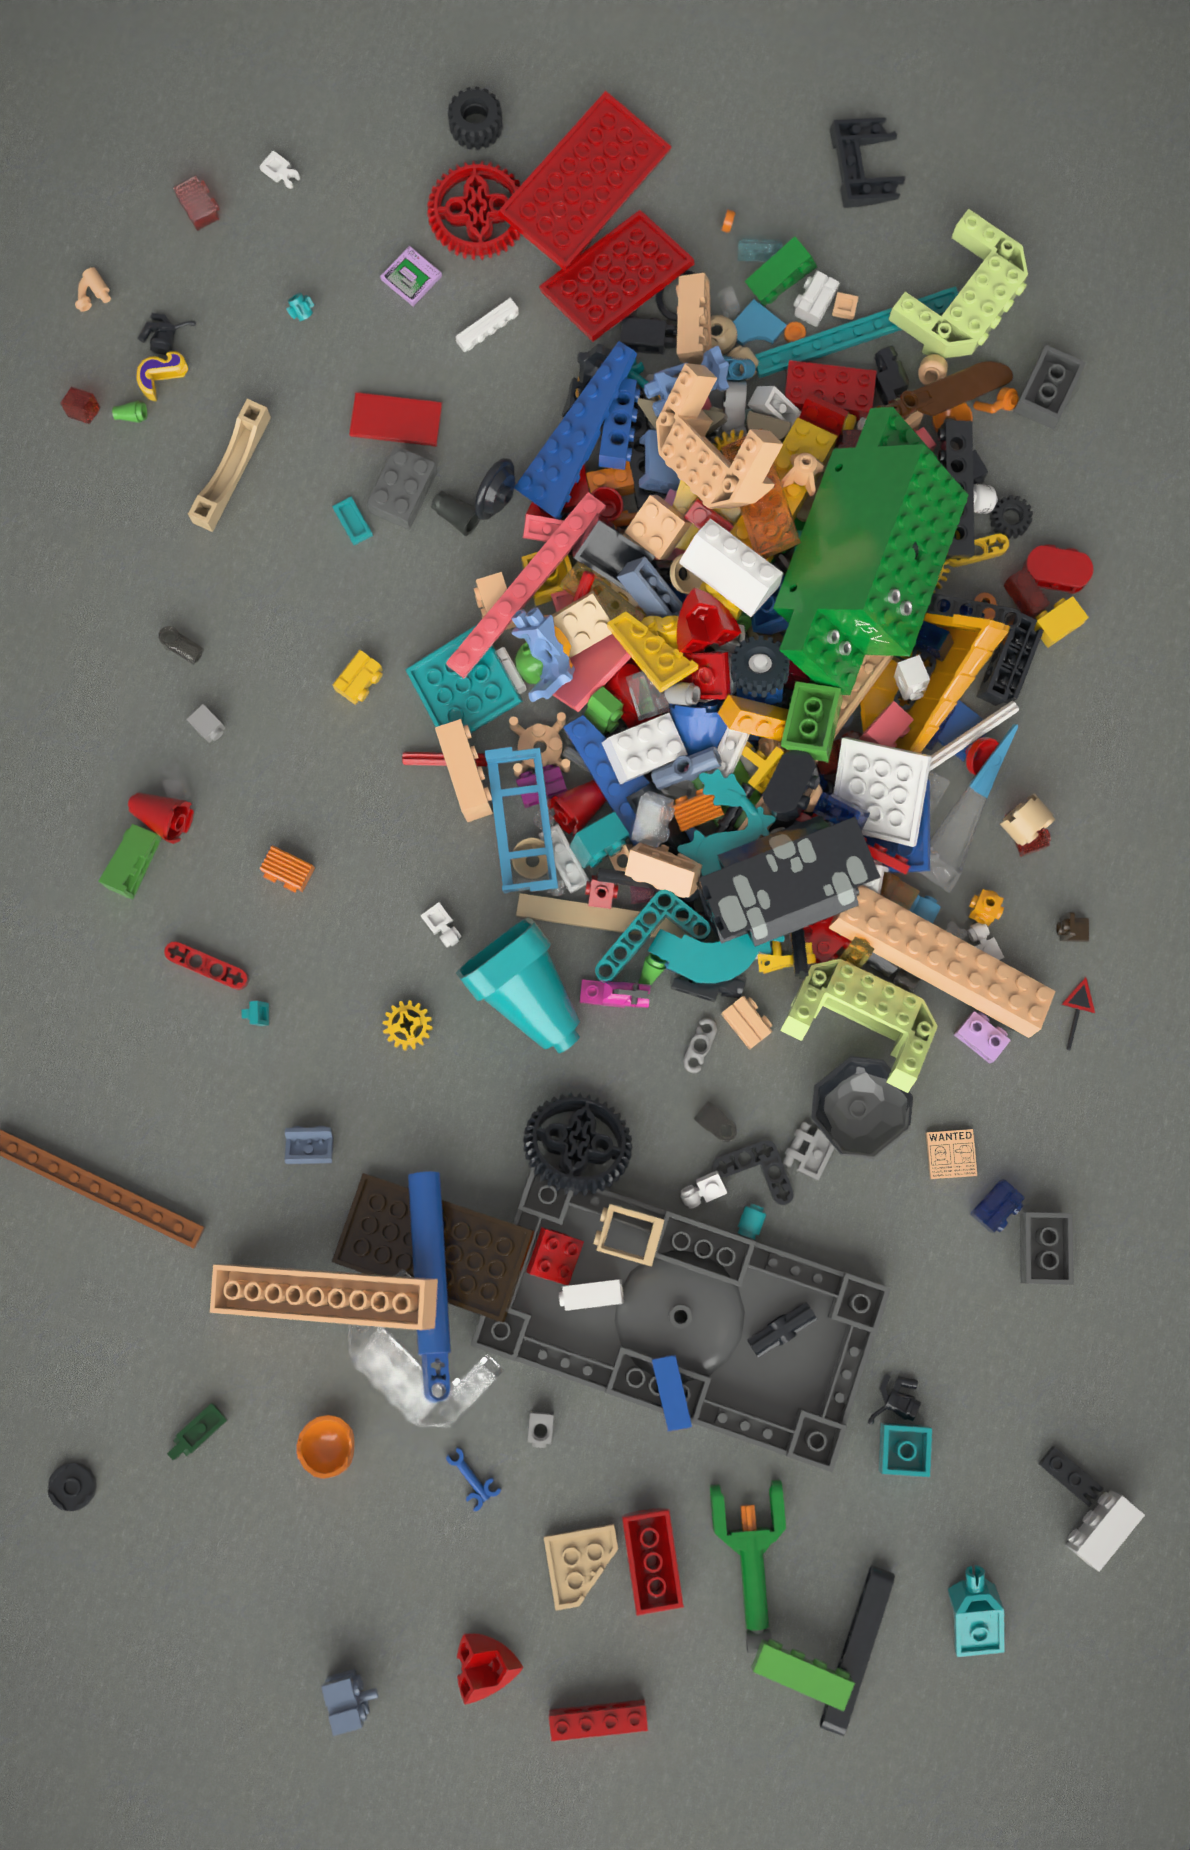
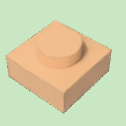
(845, 306)

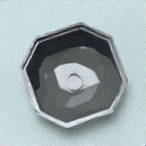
(860, 1108)

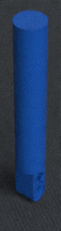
(430, 1263)

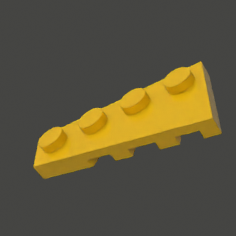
(655, 658)

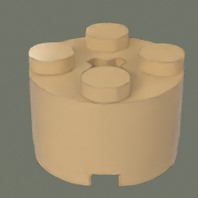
(1027, 819)

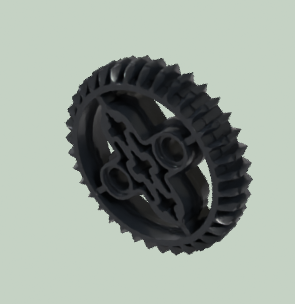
(585, 1111)

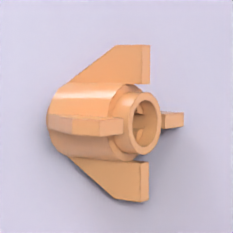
(803, 471)

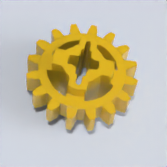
(397, 1027)

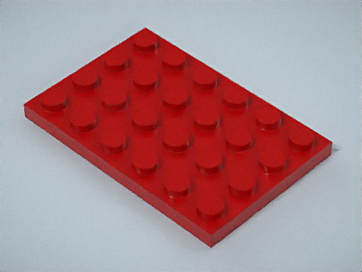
(617, 275)

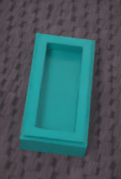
(352, 520)

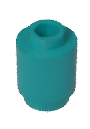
(751, 1221)

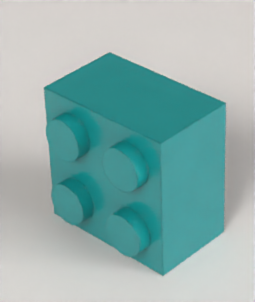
(599, 840)
(905, 1449)

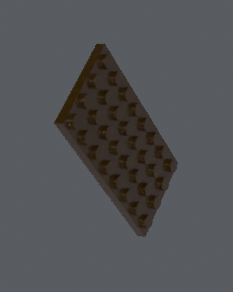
(480, 1250)

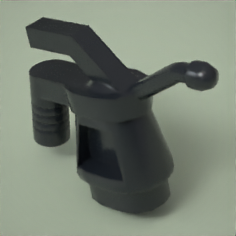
(162, 339)
(902, 1404)

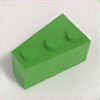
(130, 861)

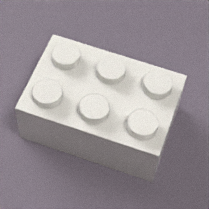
(644, 748)
(1104, 1529)

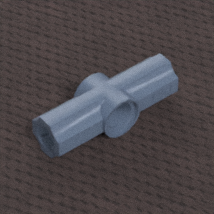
(698, 763)

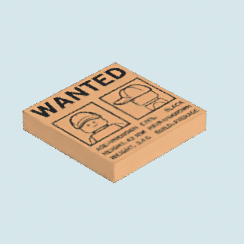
(951, 1154)

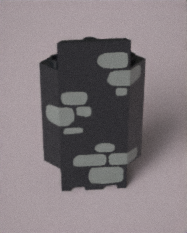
(787, 880)

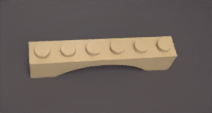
(216, 494)

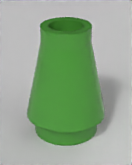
(132, 411)
(652, 968)

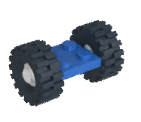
(760, 671)

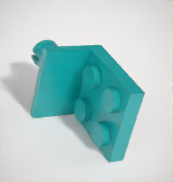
(977, 1615)

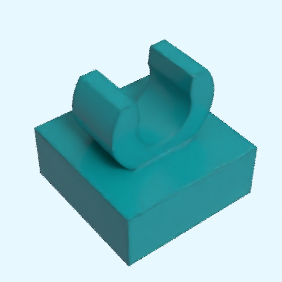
(257, 1013)

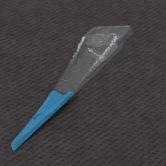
(954, 835)

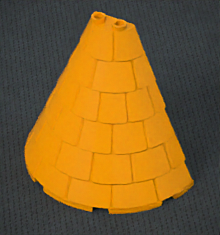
(972, 647)

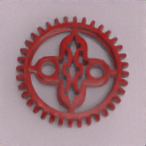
(475, 177)

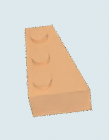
(663, 869)

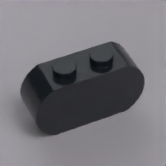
(791, 785)

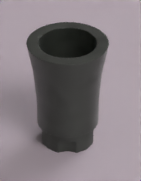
(455, 512)

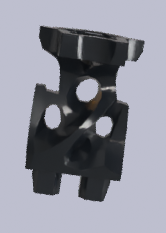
(589, 365)

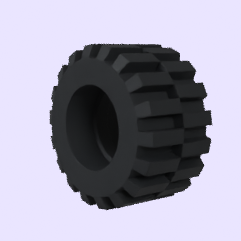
(470, 103)

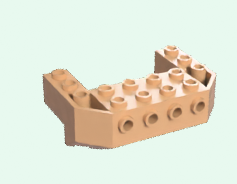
(697, 461)

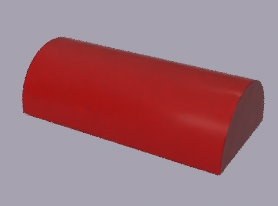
(652, 1561)

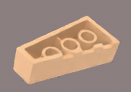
(694, 318)
(464, 771)

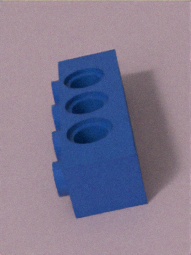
(616, 455)

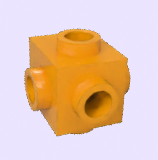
(986, 907)

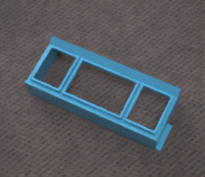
(506, 755)

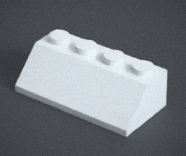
(731, 568)

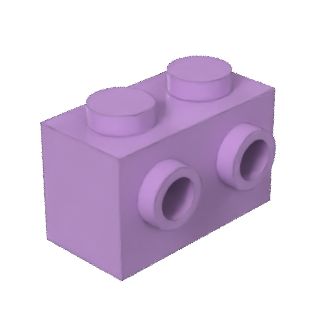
(982, 1036)

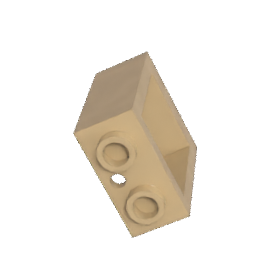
(652, 1242)

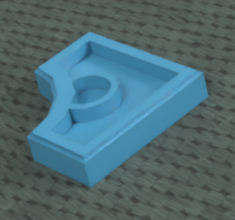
(757, 323)

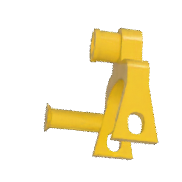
(778, 961)

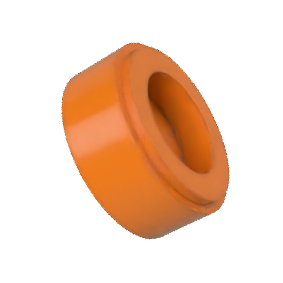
(728, 221)
(794, 331)

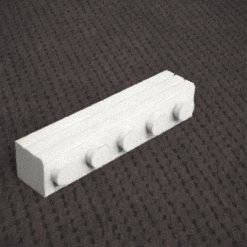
(487, 325)

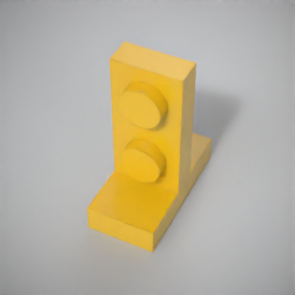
(765, 764)

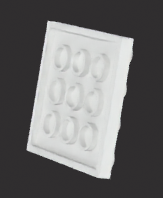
(887, 785)

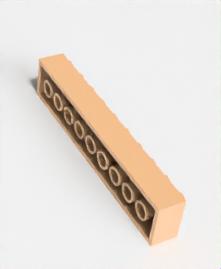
(946, 962)
(324, 1296)

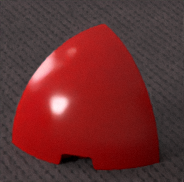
(704, 622)
(485, 1667)

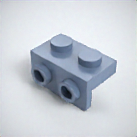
(308, 1145)

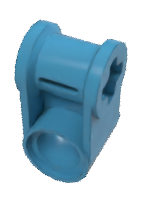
(734, 368)

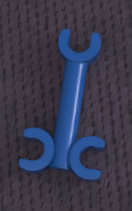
(481, 1492)

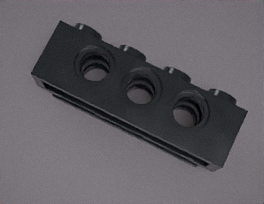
(1010, 662)

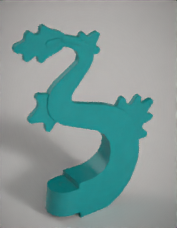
(716, 961)

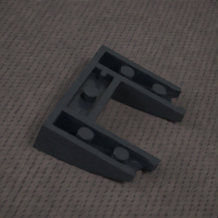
(846, 138)

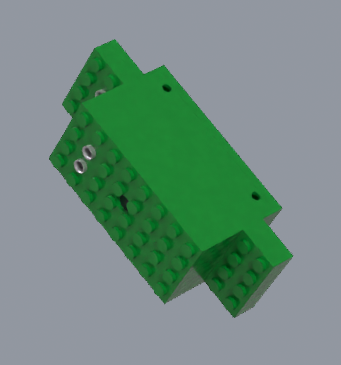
(868, 553)

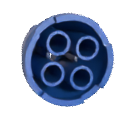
(699, 725)

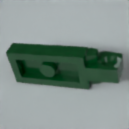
(197, 1431)

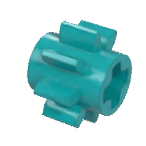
(300, 306)

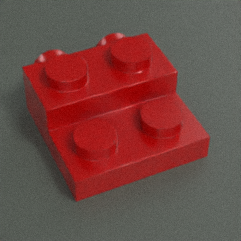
(824, 415)

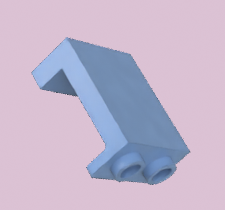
(657, 475)

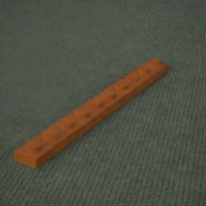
(100, 1190)

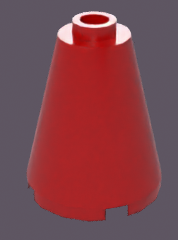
(576, 806)
(162, 814)

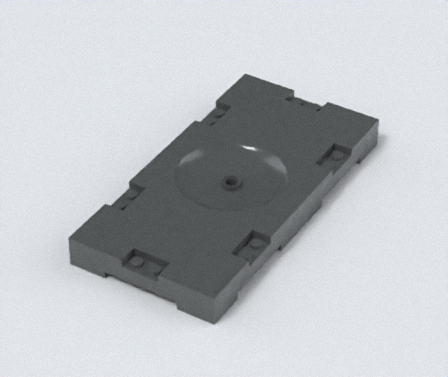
(730, 1289)

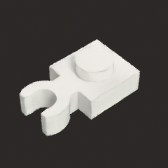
(277, 168)

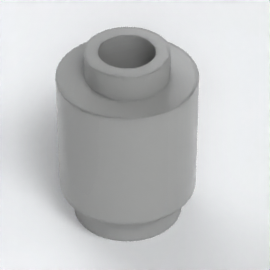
(683, 694)

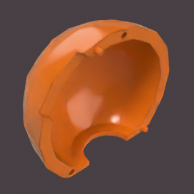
(326, 1446)

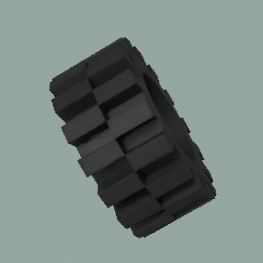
(1017, 506)

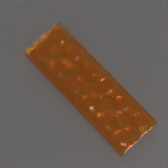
(770, 518)

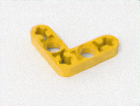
(994, 551)

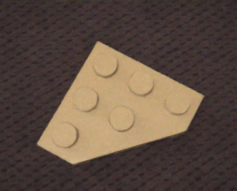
(578, 1561)

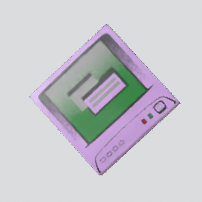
(411, 276)

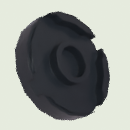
(71, 1486)

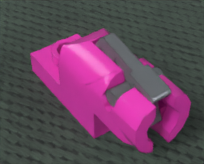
(615, 994)

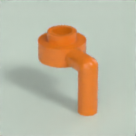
(1006, 400)

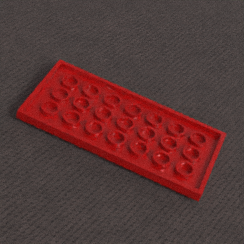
(584, 180)

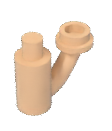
(96, 283)

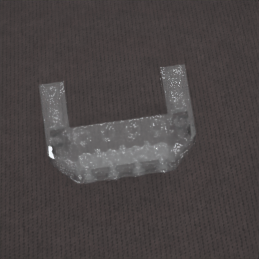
(401, 1376)

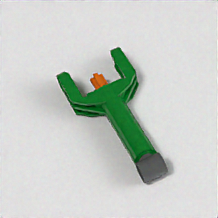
(751, 1545)

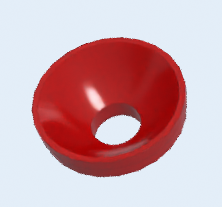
(985, 748)

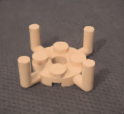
(544, 734)

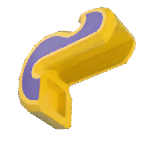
(156, 368)

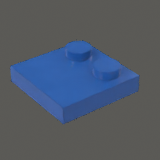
(959, 723)

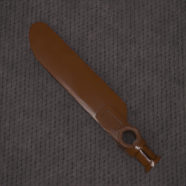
(952, 389)

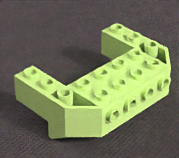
(979, 302)
(872, 1004)

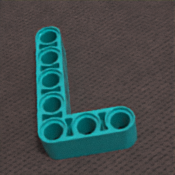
(647, 930)

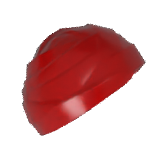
(612, 500)

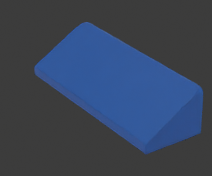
(671, 1393)

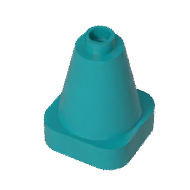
(524, 985)

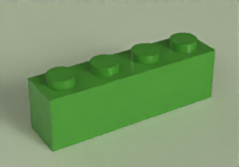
(802, 1674)

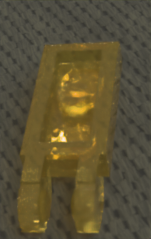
(857, 952)

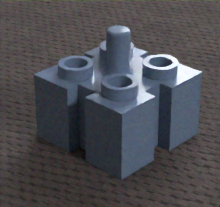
(346, 1702)

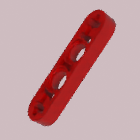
(207, 963)

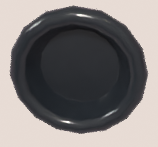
(495, 489)

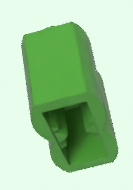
(604, 711)

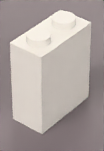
(592, 1295)

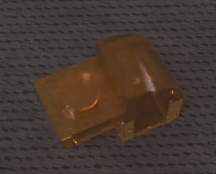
(898, 891)

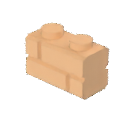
(747, 1022)

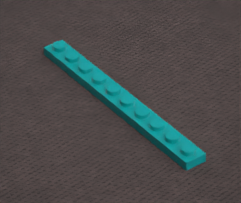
(843, 336)

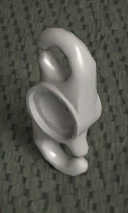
(707, 1037)

